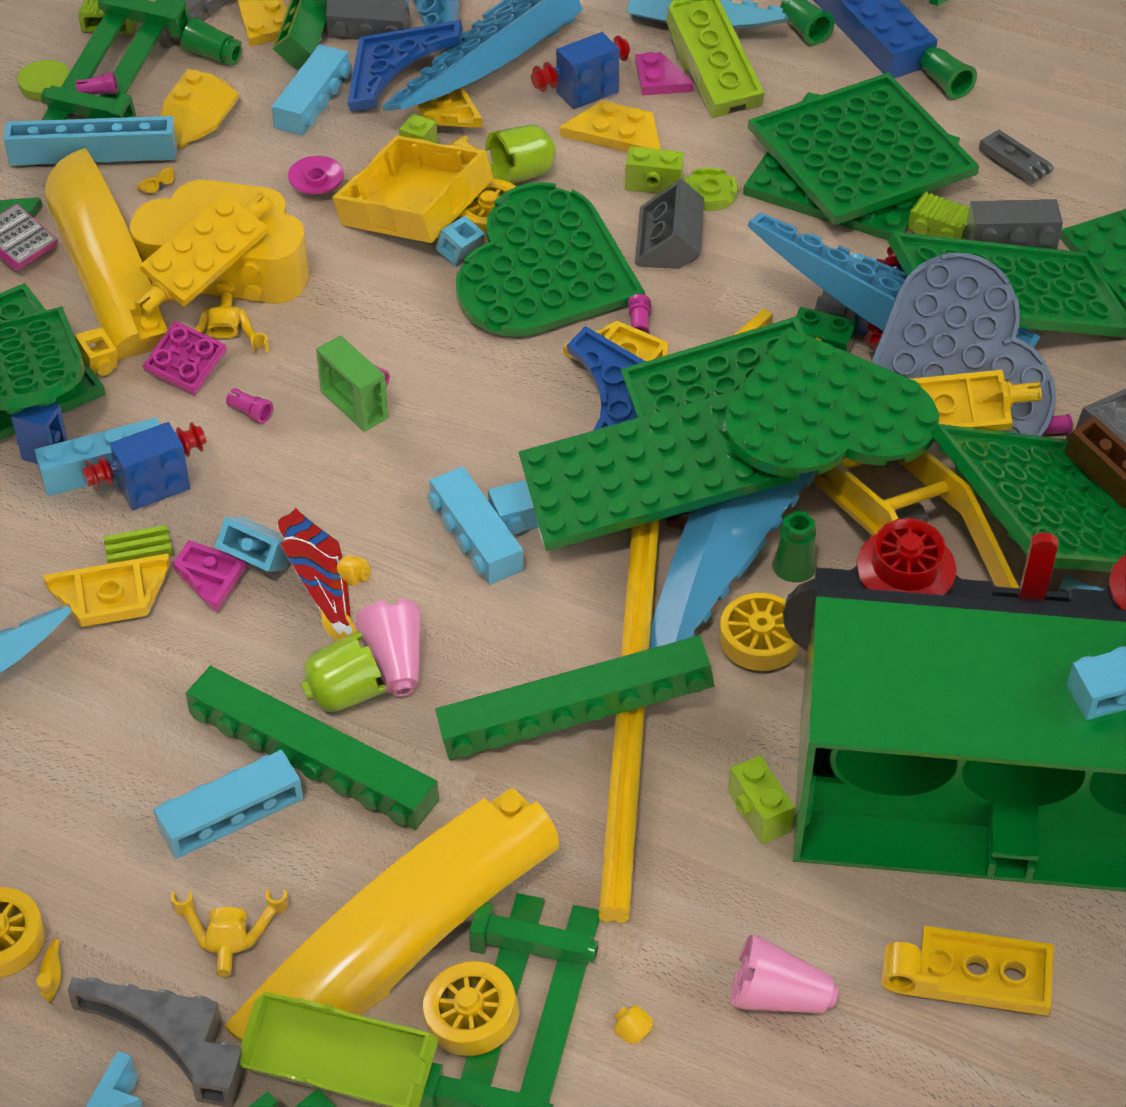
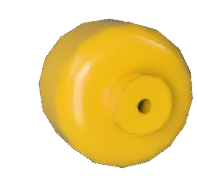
(354, 569)
(633, 1024)

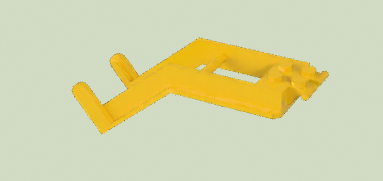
(940, 481)

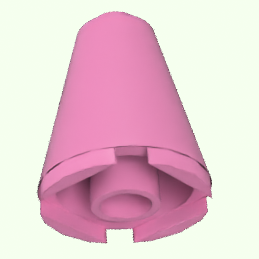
(394, 642)
(779, 981)

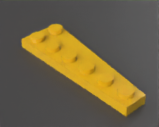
(261, 19)

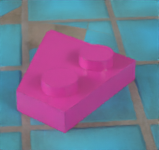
(660, 75)
(209, 572)

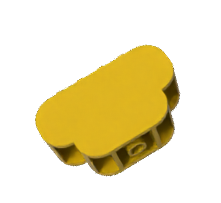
(268, 272)

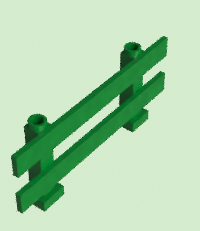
(154, 18)
(518, 939)

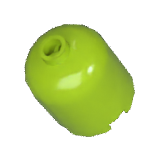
(520, 153)
(341, 675)

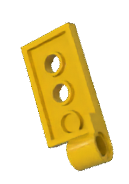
(942, 972)

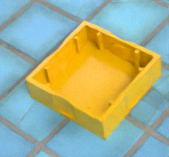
(413, 188)

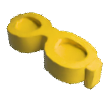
(151, 184)

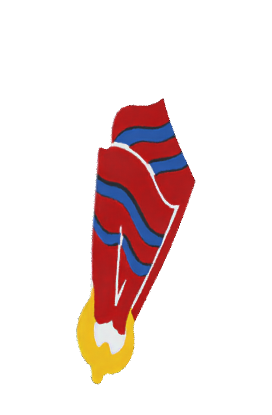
(315, 560)

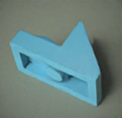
(117, 1084)

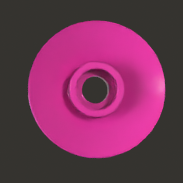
(315, 174)

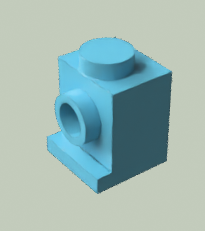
(459, 240)

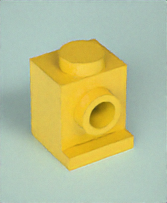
(102, 356)

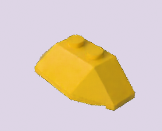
(198, 105)

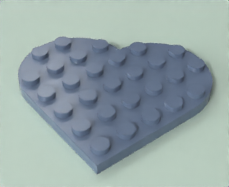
(964, 319)

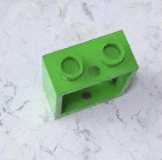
(352, 383)

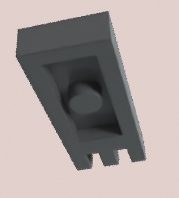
(1015, 156)

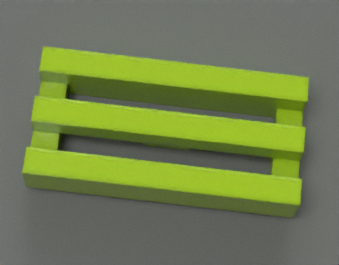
(136, 542)

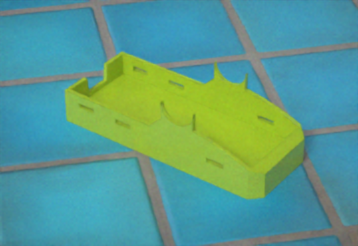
(713, 55)
(337, 1051)

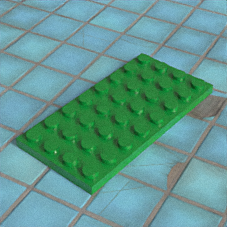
(1052, 285)
(637, 473)

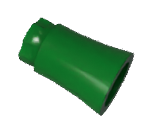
(810, 21)
(210, 42)
(950, 73)
(795, 552)

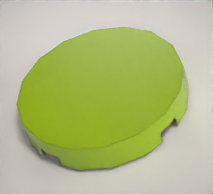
(41, 75)
(715, 186)

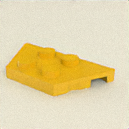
(451, 110)
(613, 127)
(633, 340)
(110, 590)

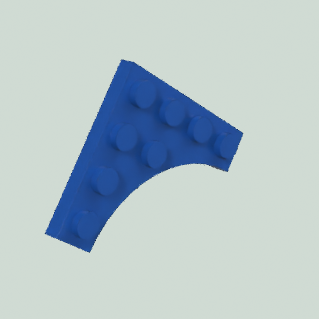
(386, 54)
(604, 362)

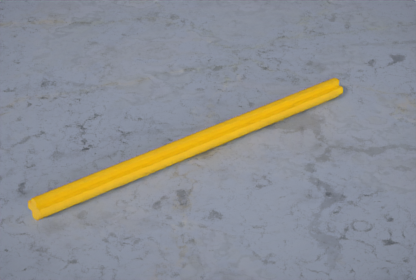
(628, 734)

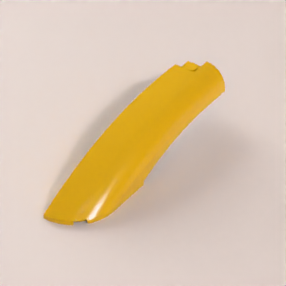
(102, 253)
(411, 907)

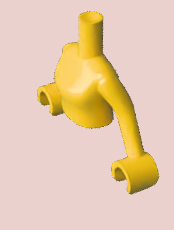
(224, 320)
(227, 927)

